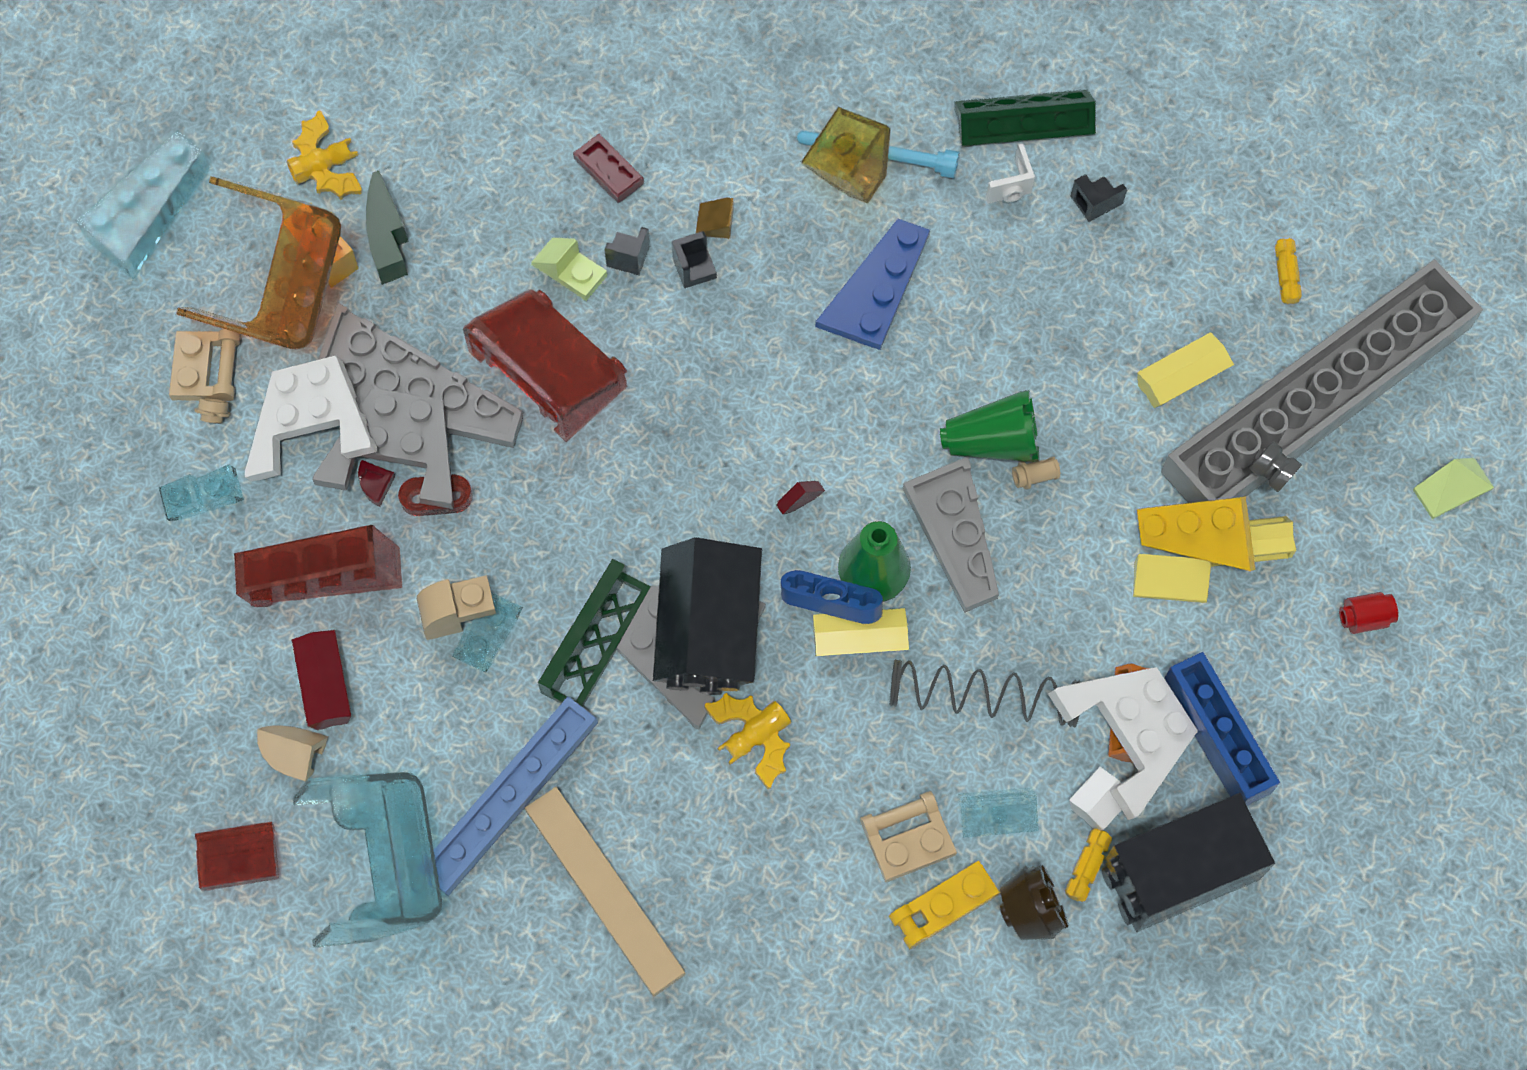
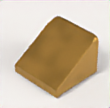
(715, 218)

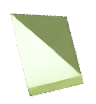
(1452, 486)

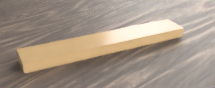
(605, 892)

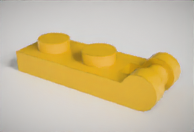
(945, 904)

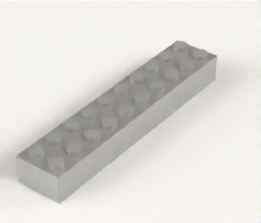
(1325, 385)

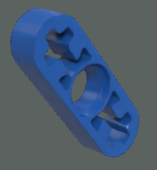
(864, 603)

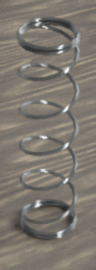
(898, 672)

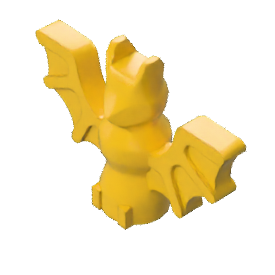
(316, 162)
(758, 730)

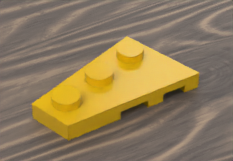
(1201, 530)

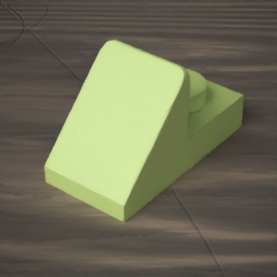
(567, 266)

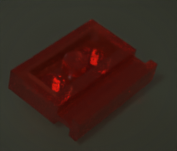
(236, 856)

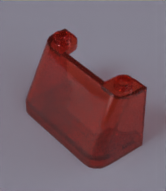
(547, 359)

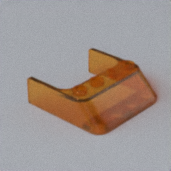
(295, 276)

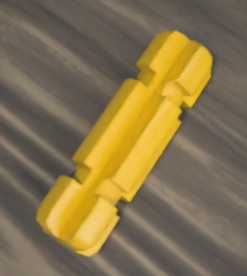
(1288, 271)
(1088, 865)

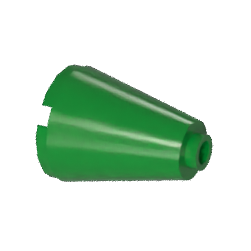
(995, 431)
(876, 560)

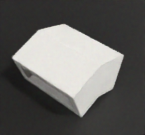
(1095, 801)

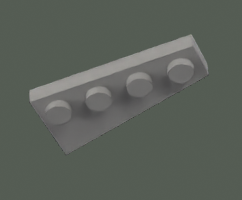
(953, 525)

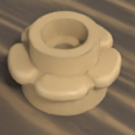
(212, 410)

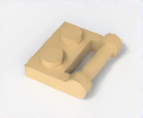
(193, 364)
(913, 848)

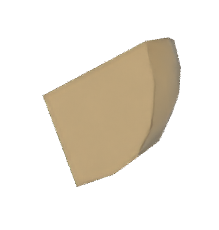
(290, 749)

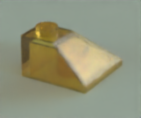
(851, 154)

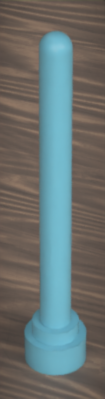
(943, 162)

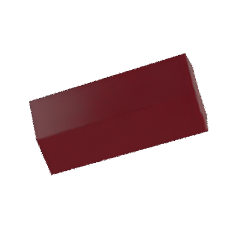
(321, 679)

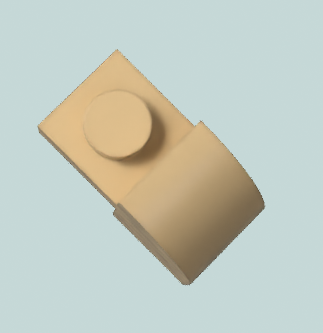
(447, 605)

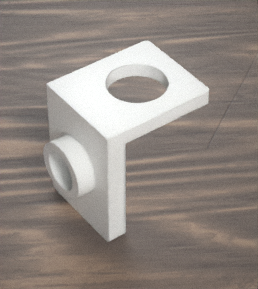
(1014, 187)

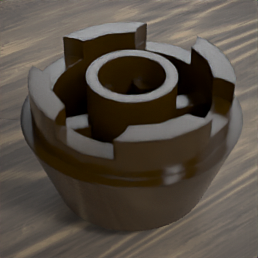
(1032, 905)

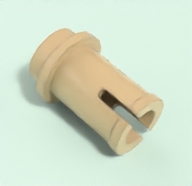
(1027, 474)

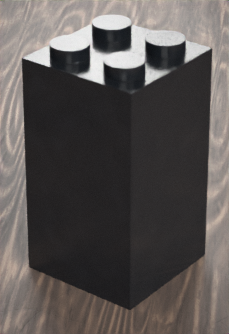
(707, 615)
(1187, 862)

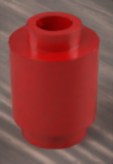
(1368, 612)

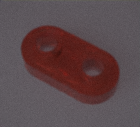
(413, 487)

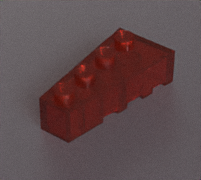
(319, 567)

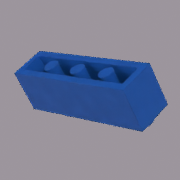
(1221, 730)

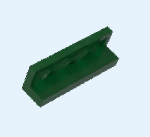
(1026, 117)
(582, 630)

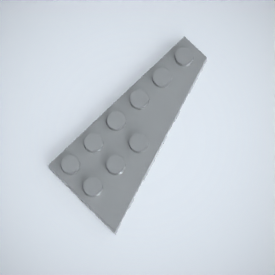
(392, 364)

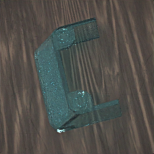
(399, 852)

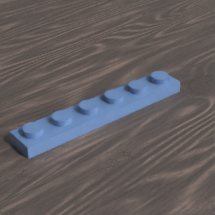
(511, 792)

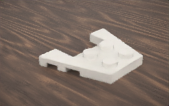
(304, 402)
(1144, 720)

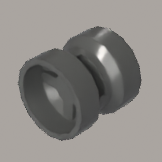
(1275, 466)

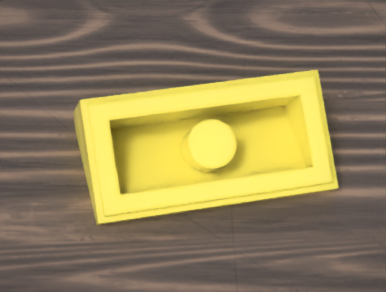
(1171, 578)

